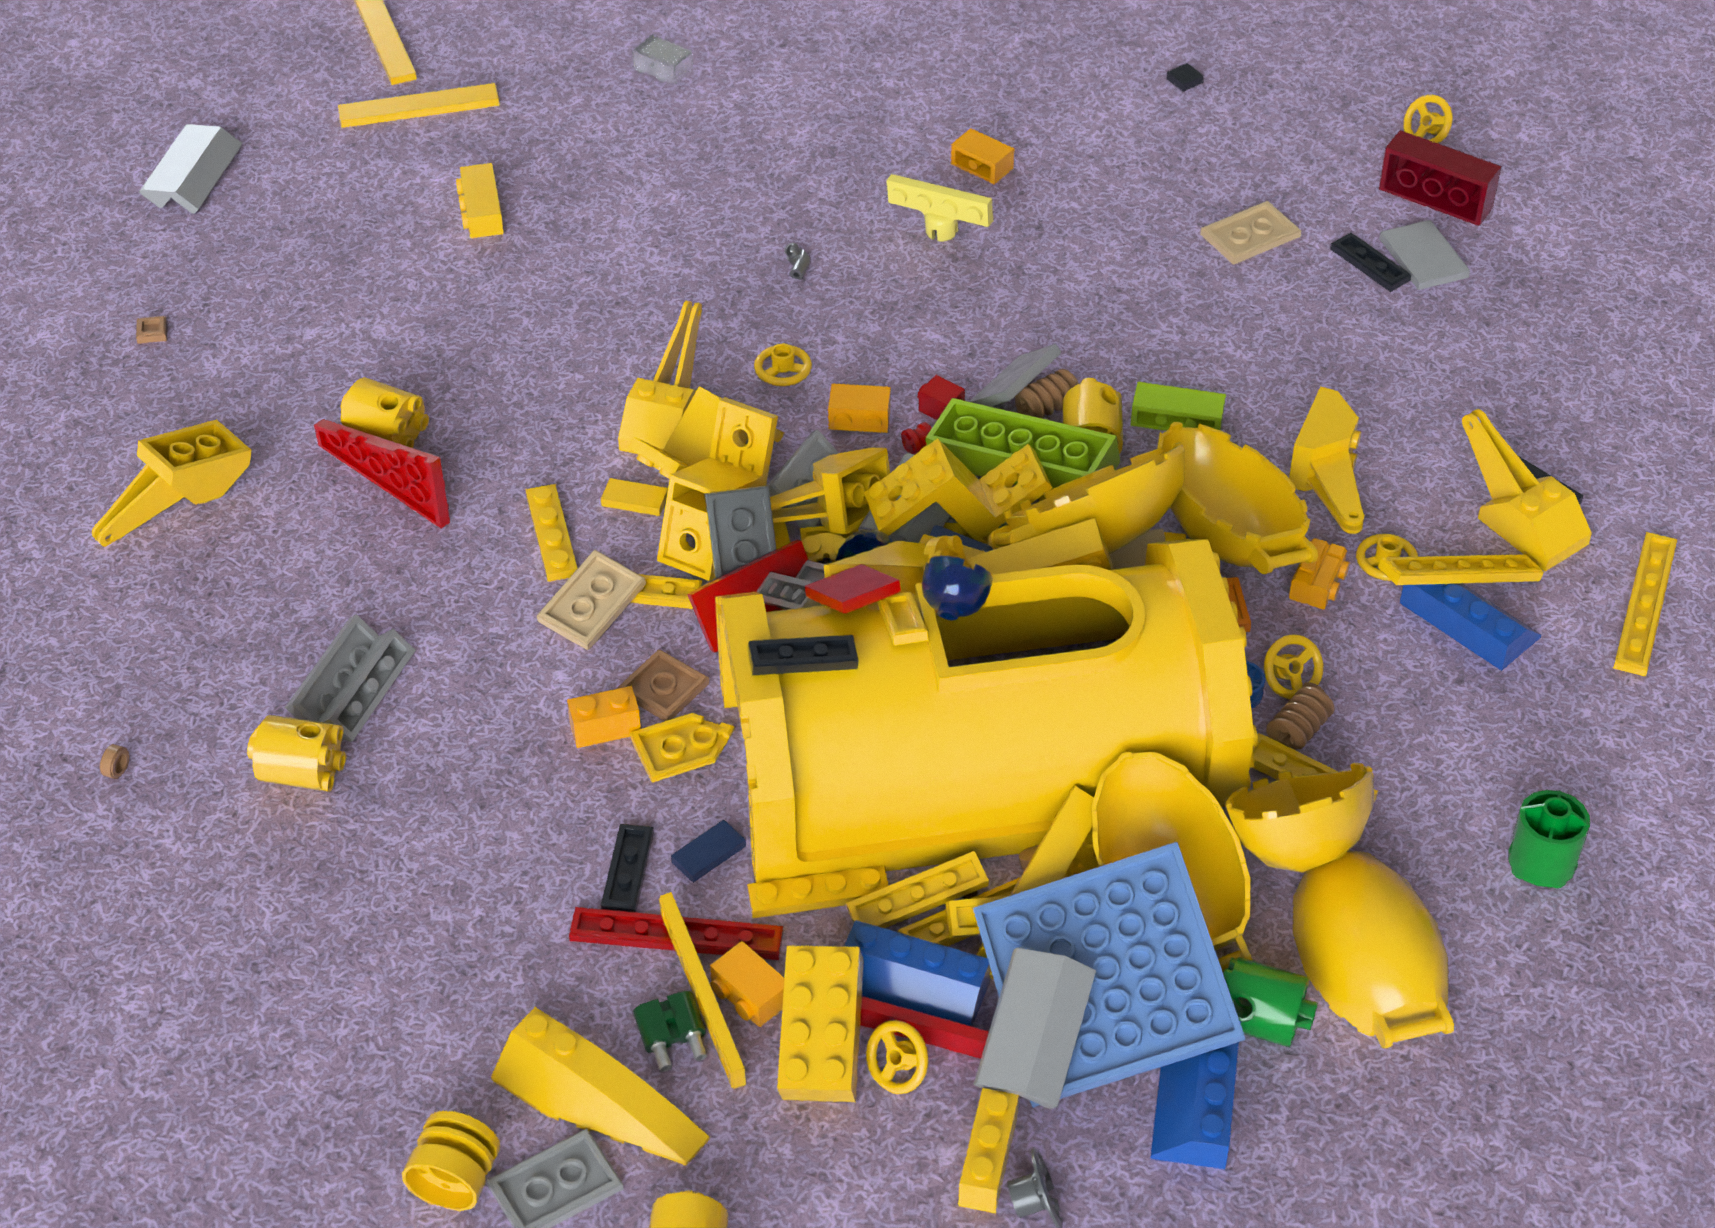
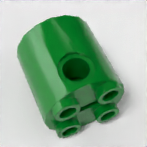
(1548, 838)
(1269, 1000)

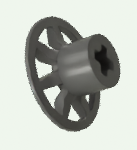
(1031, 1191)

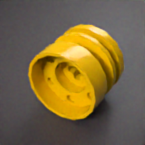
(451, 1160)

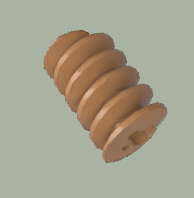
(1045, 394)
(1301, 716)

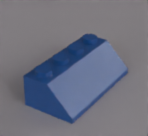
(1471, 621)
(920, 973)
(1196, 1109)

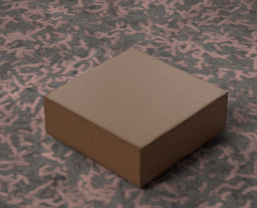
(151, 329)

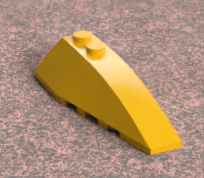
(897, 559)
(586, 1086)

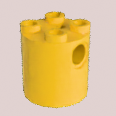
(1095, 408)
(384, 411)
(297, 752)
(688, 1210)

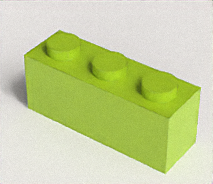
(1161, 405)

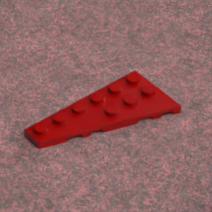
(396, 468)

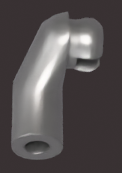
(799, 260)

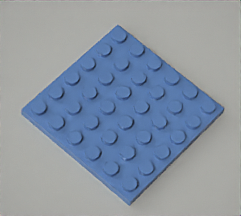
(1155, 965)

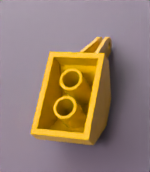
(655, 405)
(1326, 459)
(182, 463)
(839, 488)
(1529, 513)

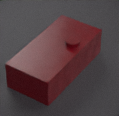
(1439, 177)

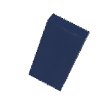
(708, 851)

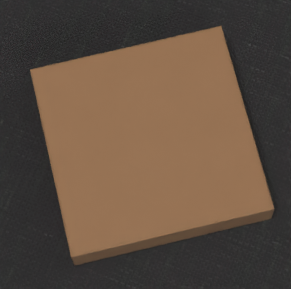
(665, 685)

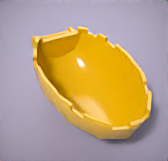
(1121, 501)
(1238, 501)
(1156, 802)
(1303, 818)
(1372, 949)

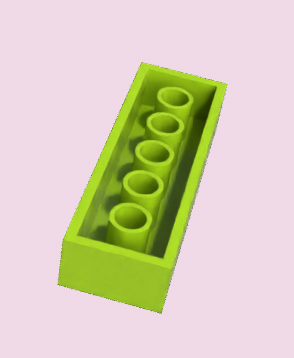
(988, 436)

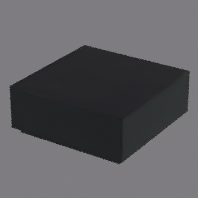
(1185, 77)

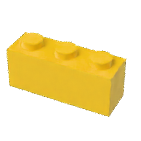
(479, 200)
(988, 1150)

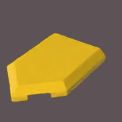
(680, 745)

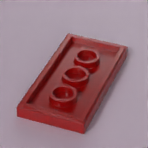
(748, 578)

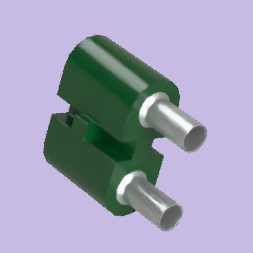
(669, 1023)

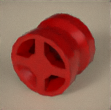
(915, 439)

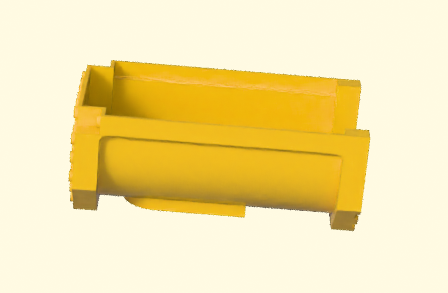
(948, 761)

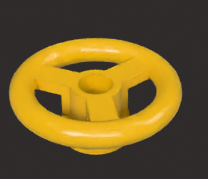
(1440, 124)
(782, 362)
(1387, 546)
(1279, 665)
(899, 1056)

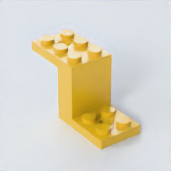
(690, 439)
(729, 467)
(942, 478)

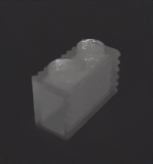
(662, 59)

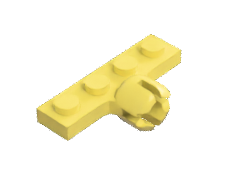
(940, 205)

